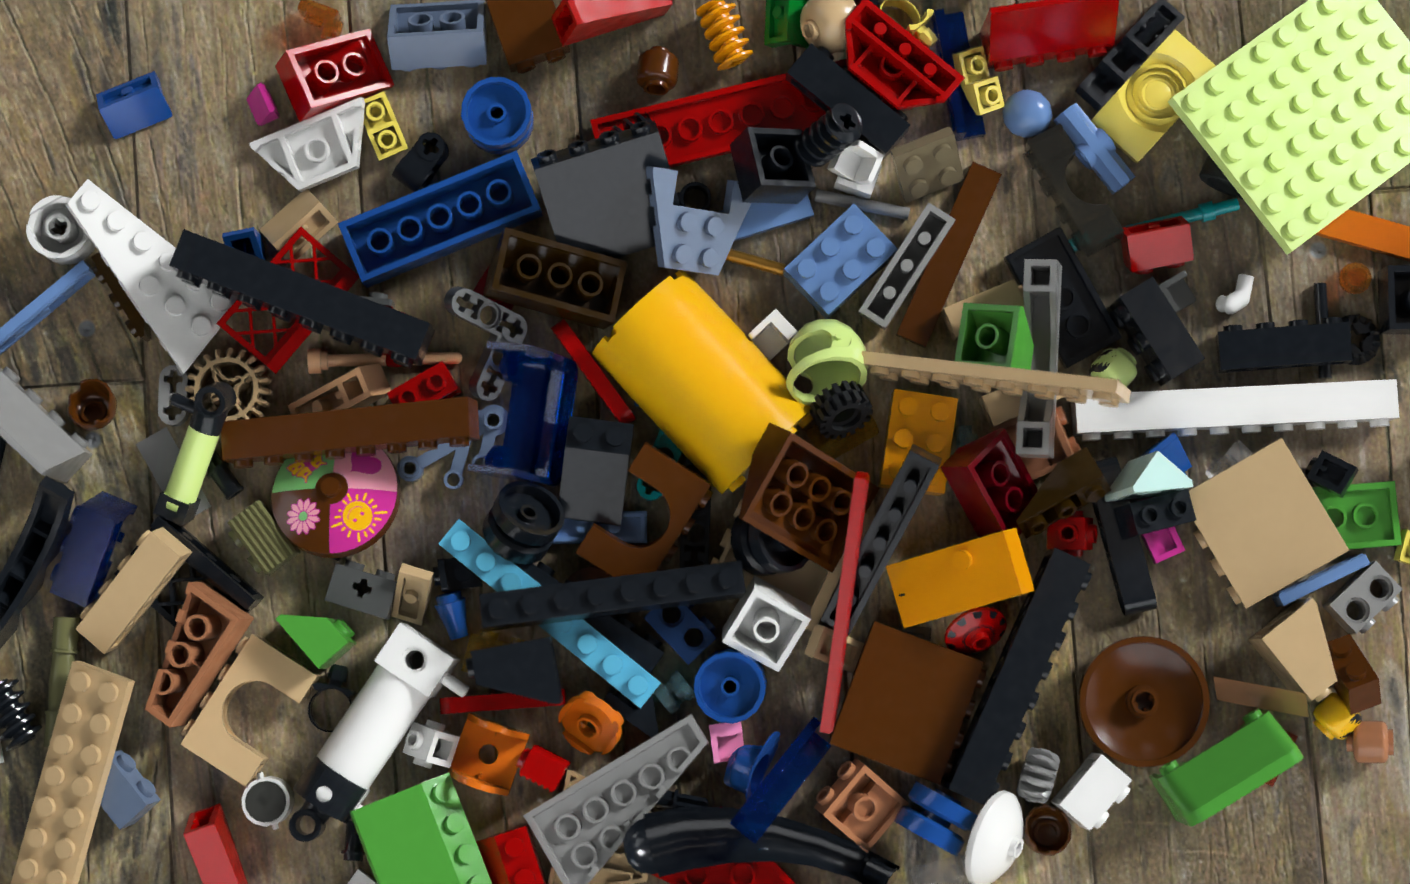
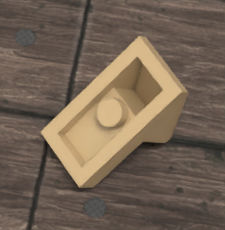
(412, 594)
(820, 647)

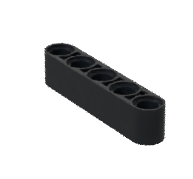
(1124, 556)

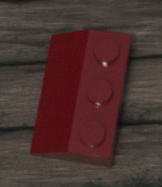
(990, 482)

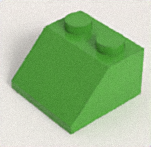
(994, 336)
(319, 637)

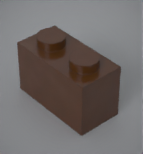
(1356, 679)

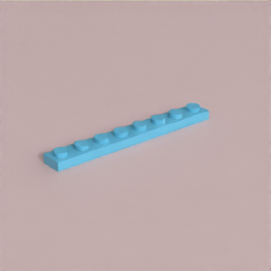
(574, 635)

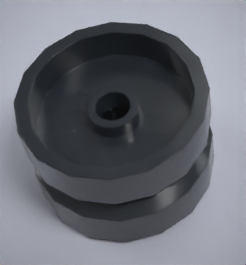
(523, 522)
(761, 553)

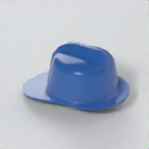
(749, 765)

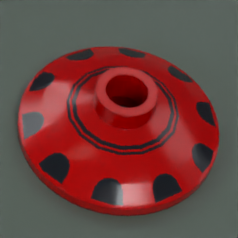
(975, 630)

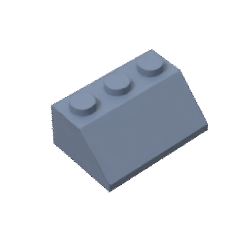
(437, 35)

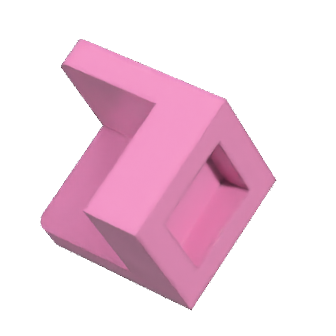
(725, 740)

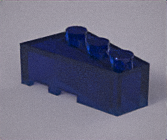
(89, 548)

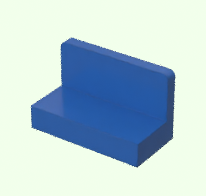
(133, 105)

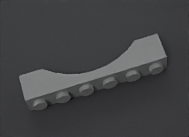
(1042, 309)

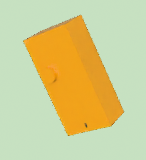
(960, 577)

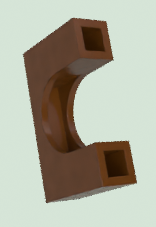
(683, 493)

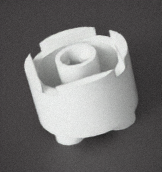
(44, 232)

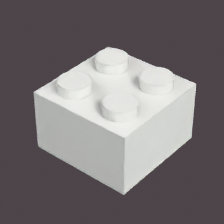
(766, 624)
(1092, 791)

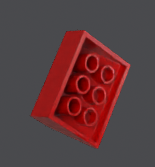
(1048, 31)

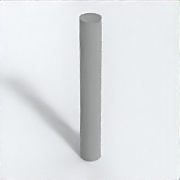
(863, 204)

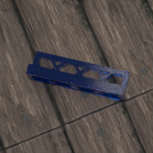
(952, 39)
(781, 783)

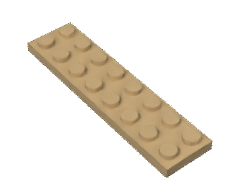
(1010, 380)
(73, 776)

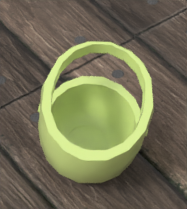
(825, 354)

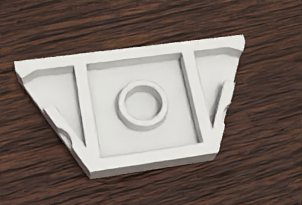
(317, 147)

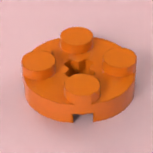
(585, 709)

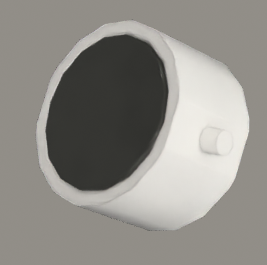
(267, 801)

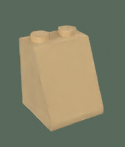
(1298, 650)

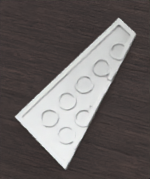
(140, 259)

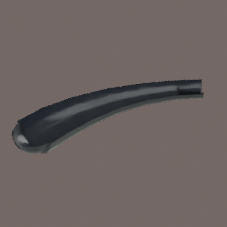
(703, 837)

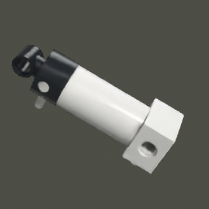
(372, 728)

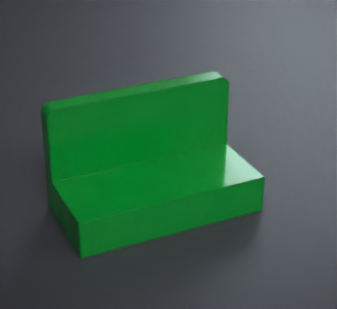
(783, 23)

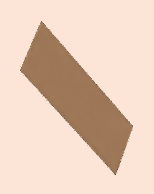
(1261, 696)

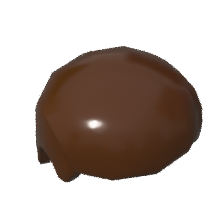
(92, 405)
(1047, 830)

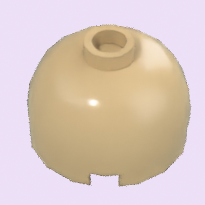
(824, 23)

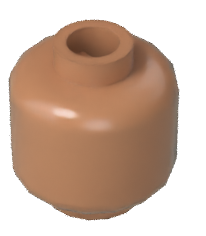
(1371, 742)

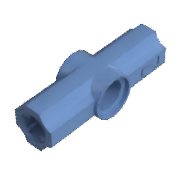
(1095, 148)

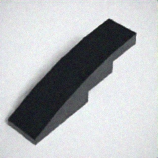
(1129, 54)

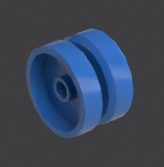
(484, 102)
(725, 704)
(936, 818)

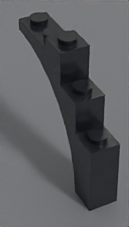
(33, 552)

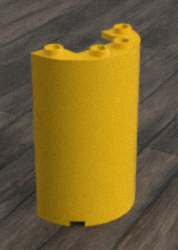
(699, 378)

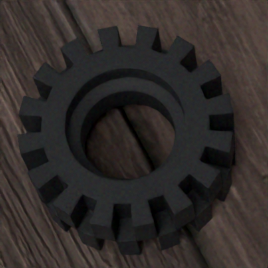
(841, 409)

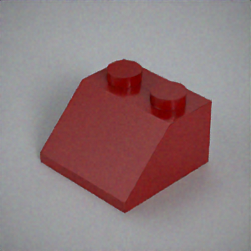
(512, 857)

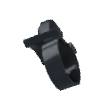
(338, 675)

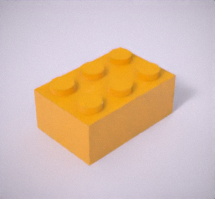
(921, 421)

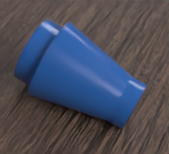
(452, 611)

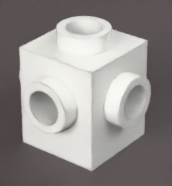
(430, 744)

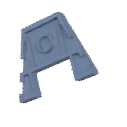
(691, 236)

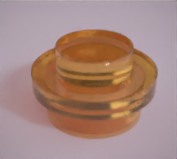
(1355, 278)

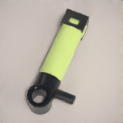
(180, 498)

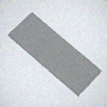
(160, 456)

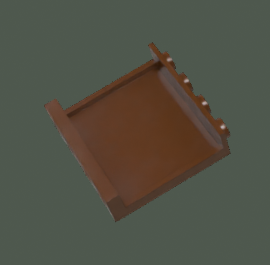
(907, 703)

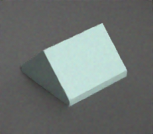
(1148, 477)

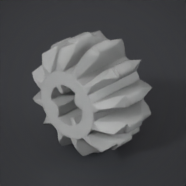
(1038, 775)

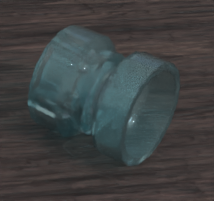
(682, 692)

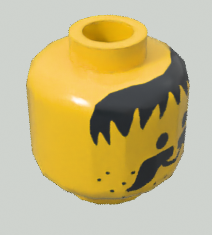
(1334, 718)

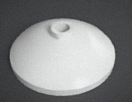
(995, 839)

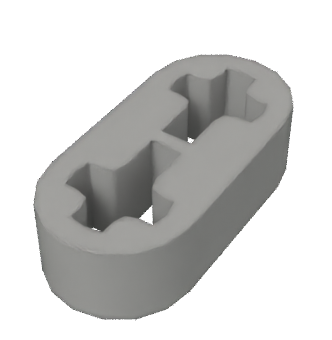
(165, 392)

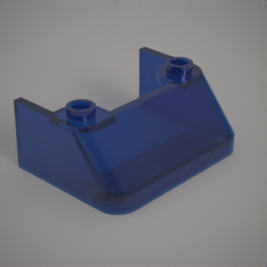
(536, 416)

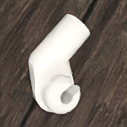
(1239, 298)

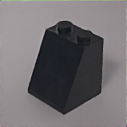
(519, 669)

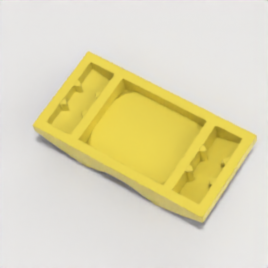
(1140, 108)

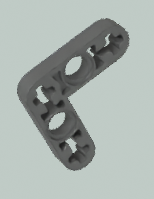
(497, 334)

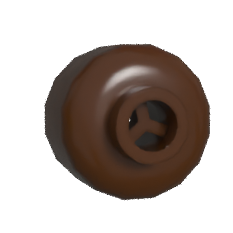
(657, 70)

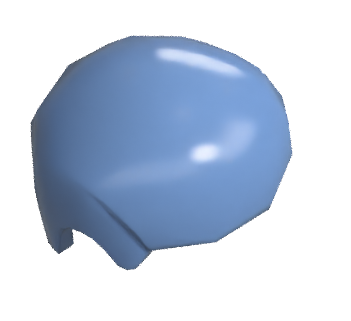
(1027, 113)

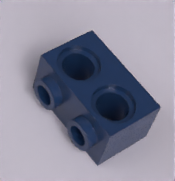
(675, 632)

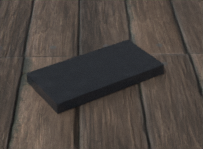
(1083, 317)

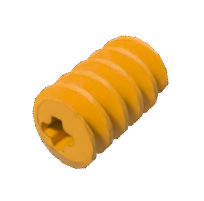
(723, 33)

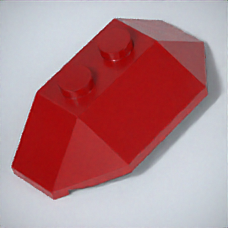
(895, 61)

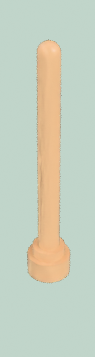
(320, 360)

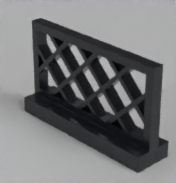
(211, 569)

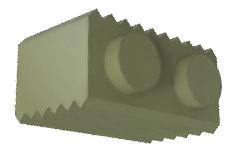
(262, 538)

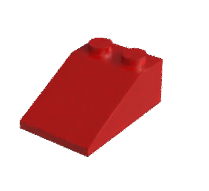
(333, 73)

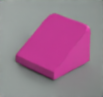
(262, 105)

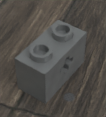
(344, 593)

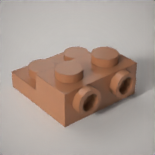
(1063, 445)
(859, 803)

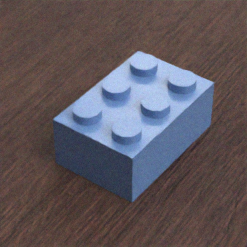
(840, 261)

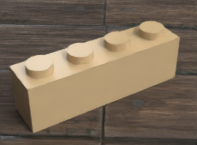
(133, 589)

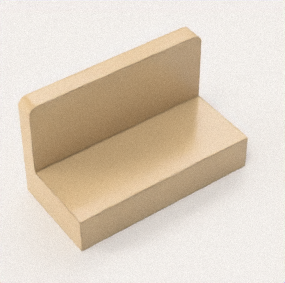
(302, 212)

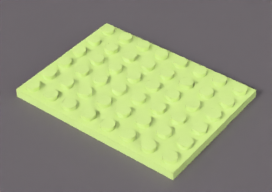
(1307, 114)

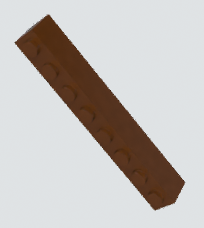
(350, 431)

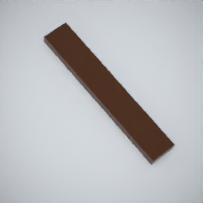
(949, 256)

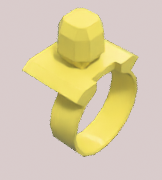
(918, 27)

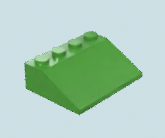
(420, 837)

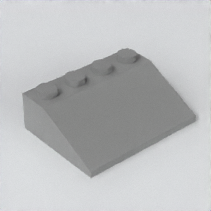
(38, 434)

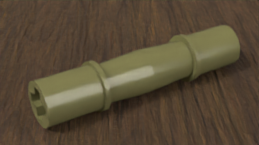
(64, 651)

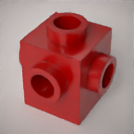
(1061, 534)

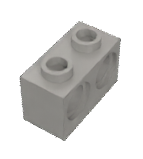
(1358, 591)

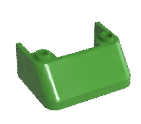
(1227, 769)

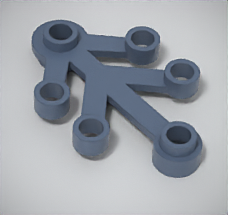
(489, 435)

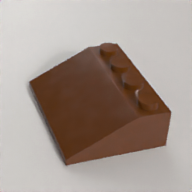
(800, 496)

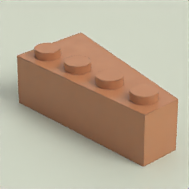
(200, 646)

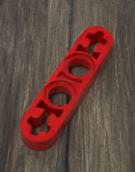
(592, 372)
(491, 702)

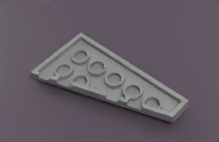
(591, 818)

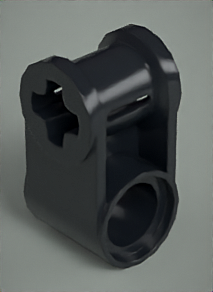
(419, 165)

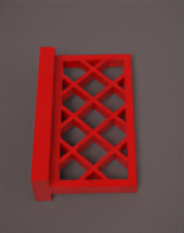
(296, 333)

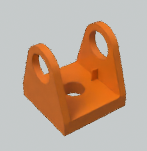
(469, 767)

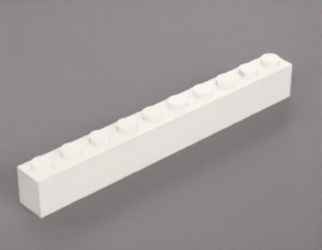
(1240, 408)

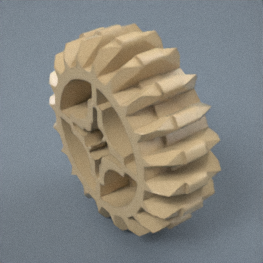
(214, 367)

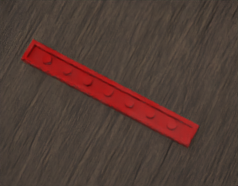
(844, 602)

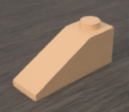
(352, 390)

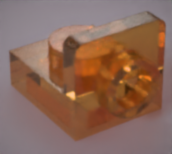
(318, 14)

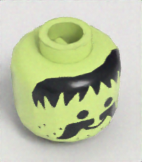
(1115, 365)

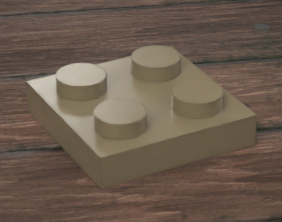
(927, 164)

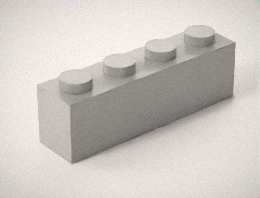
(906, 266)

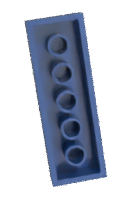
(440, 219)

